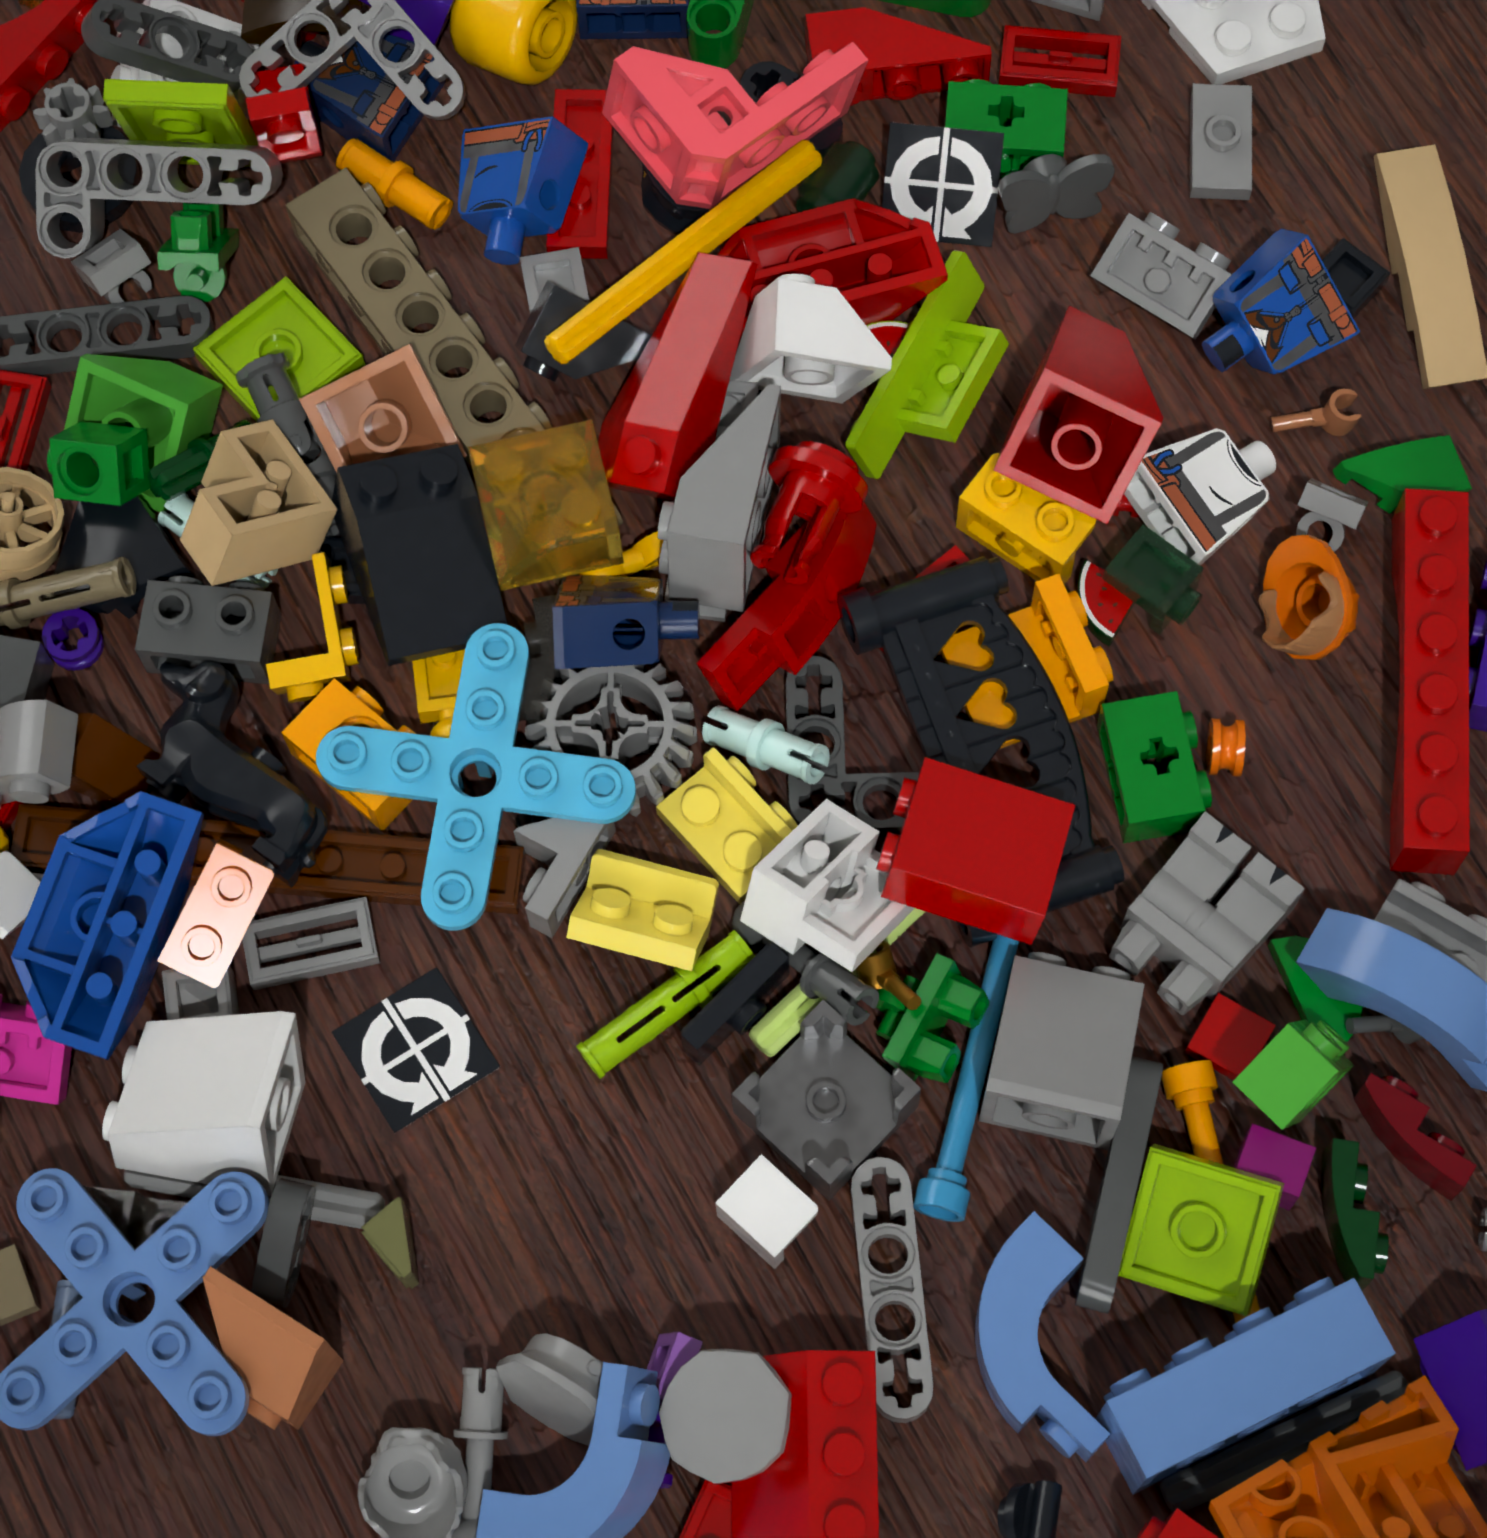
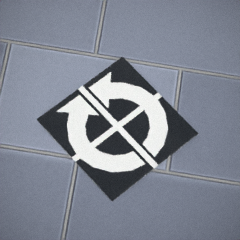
(945, 180)
(415, 1050)

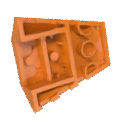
(1367, 1481)

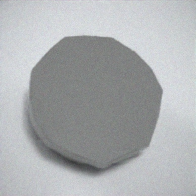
(554, 1384)
(726, 1415)

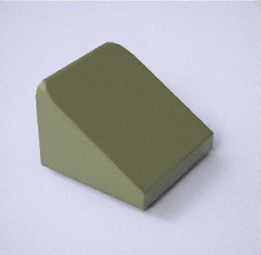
(392, 1240)

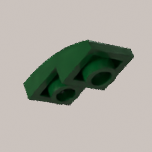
(1351, 1231)

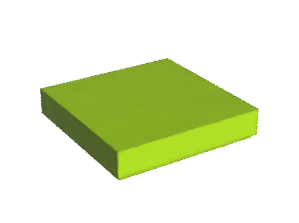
(274, 324)
(1200, 1229)

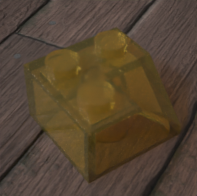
(546, 505)

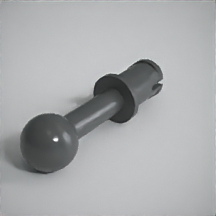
(820, 976)

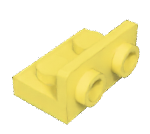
(725, 821)
(644, 909)

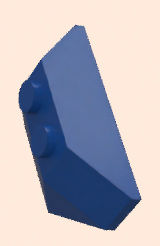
(105, 920)

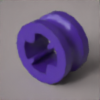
(88, 648)

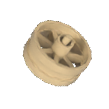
(27, 489)

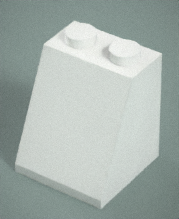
(208, 1097)

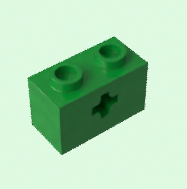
(1027, 115)
(1143, 801)

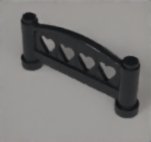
(913, 627)

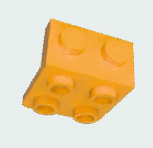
(1058, 638)

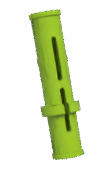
(602, 1049)

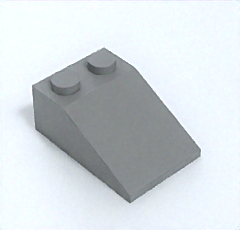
(722, 510)

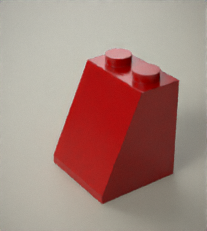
(1082, 419)

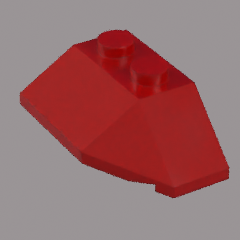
(861, 249)

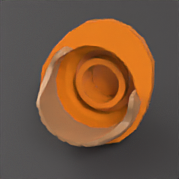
(1307, 599)

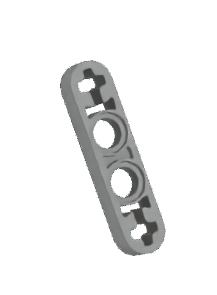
(896, 1288)

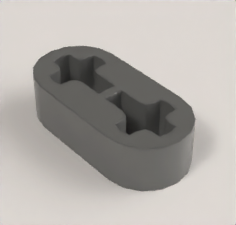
(283, 1242)

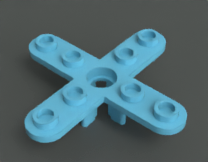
(483, 734)

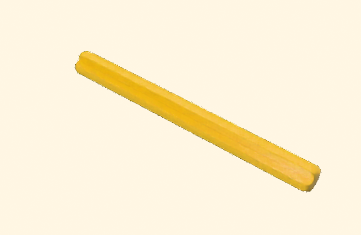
(681, 251)

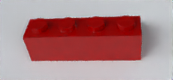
(830, 1460)

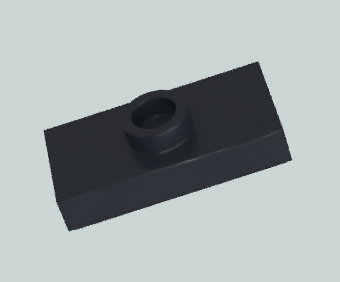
(736, 1005)

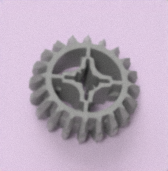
(635, 733)

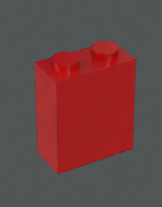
(975, 850)

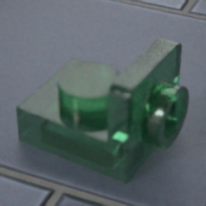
(1156, 578)

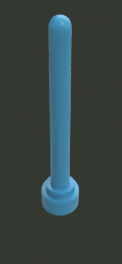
(944, 1191)

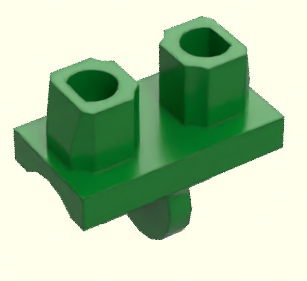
(198, 250)
(915, 1033)

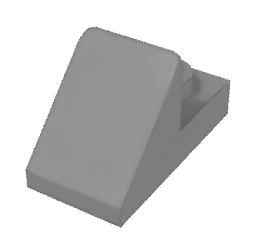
(568, 851)

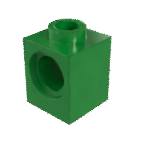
(121, 461)

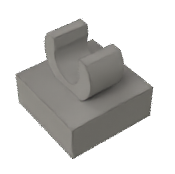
(111, 264)
(1330, 506)

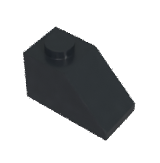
(554, 308)

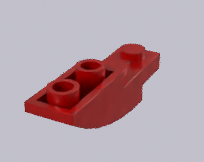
(790, 619)

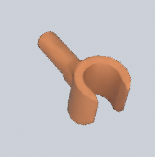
(1327, 417)

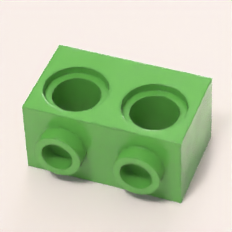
(1295, 1071)

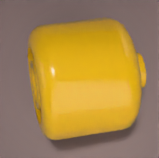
(514, 37)

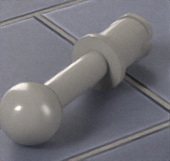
(481, 1426)

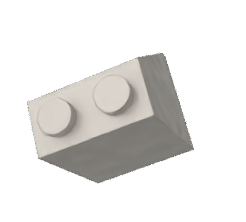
(1063, 1051)

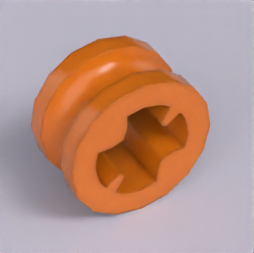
(1225, 747)

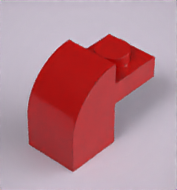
(284, 119)

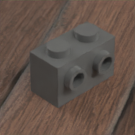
(200, 623)

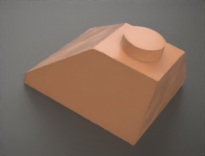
(380, 412)
(272, 1352)

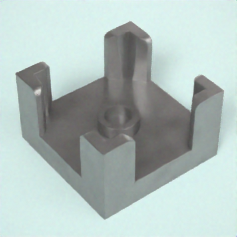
(825, 1102)

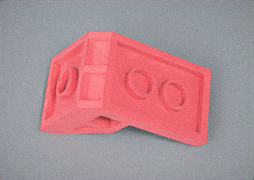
(672, 123)

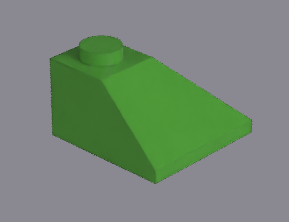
(149, 395)

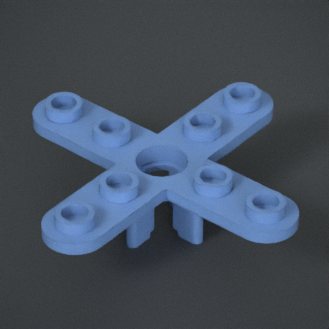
(101, 1268)

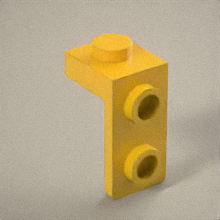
(307, 676)

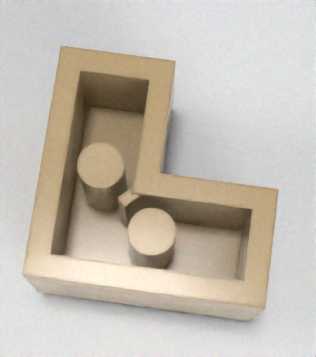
(256, 507)

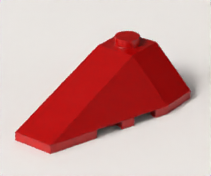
(680, 381)

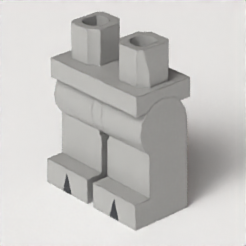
(1191, 935)

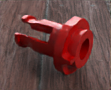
(814, 486)

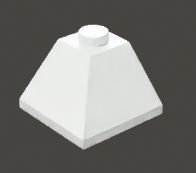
(808, 342)

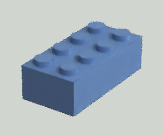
(1243, 1385)

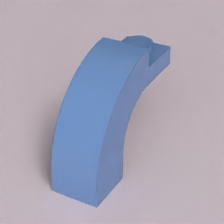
(1406, 981)
(1017, 1288)
(613, 1480)

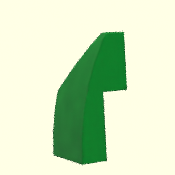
(1412, 465)

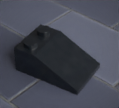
(418, 551)

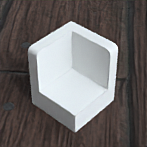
(766, 1210)

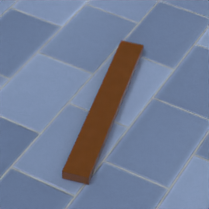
(345, 868)

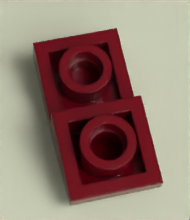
(1394, 1117)

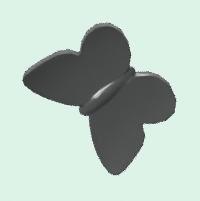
(1052, 187)

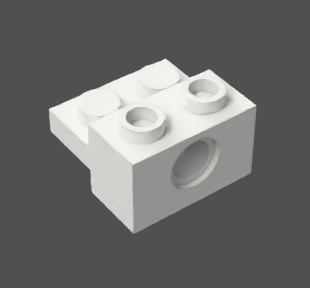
(824, 889)

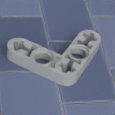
(369, 32)

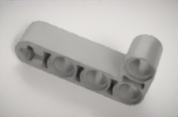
(159, 182)

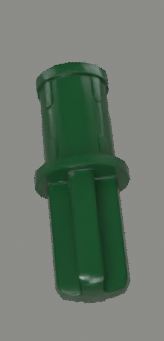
(185, 469)

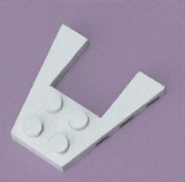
(1242, 35)

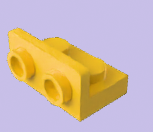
(1022, 524)

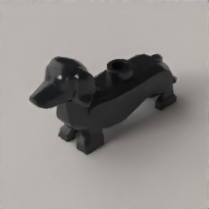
(228, 779)

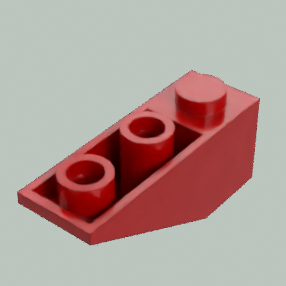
(901, 54)

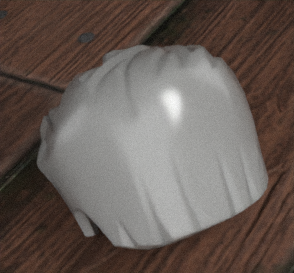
(414, 1485)

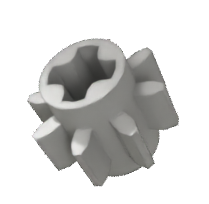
(72, 113)

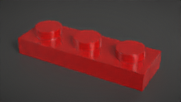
(589, 208)

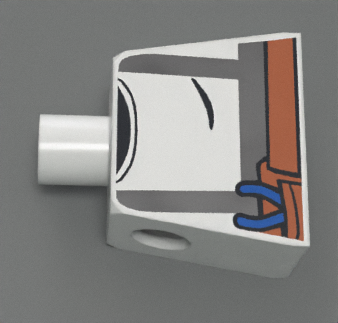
(1201, 491)

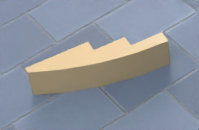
(1431, 266)

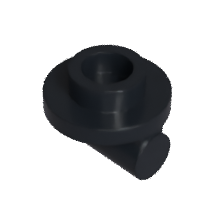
(1030, 1510)

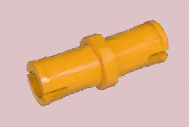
(395, 183)

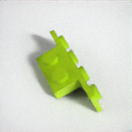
(933, 373)

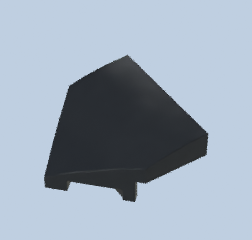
(111, 531)

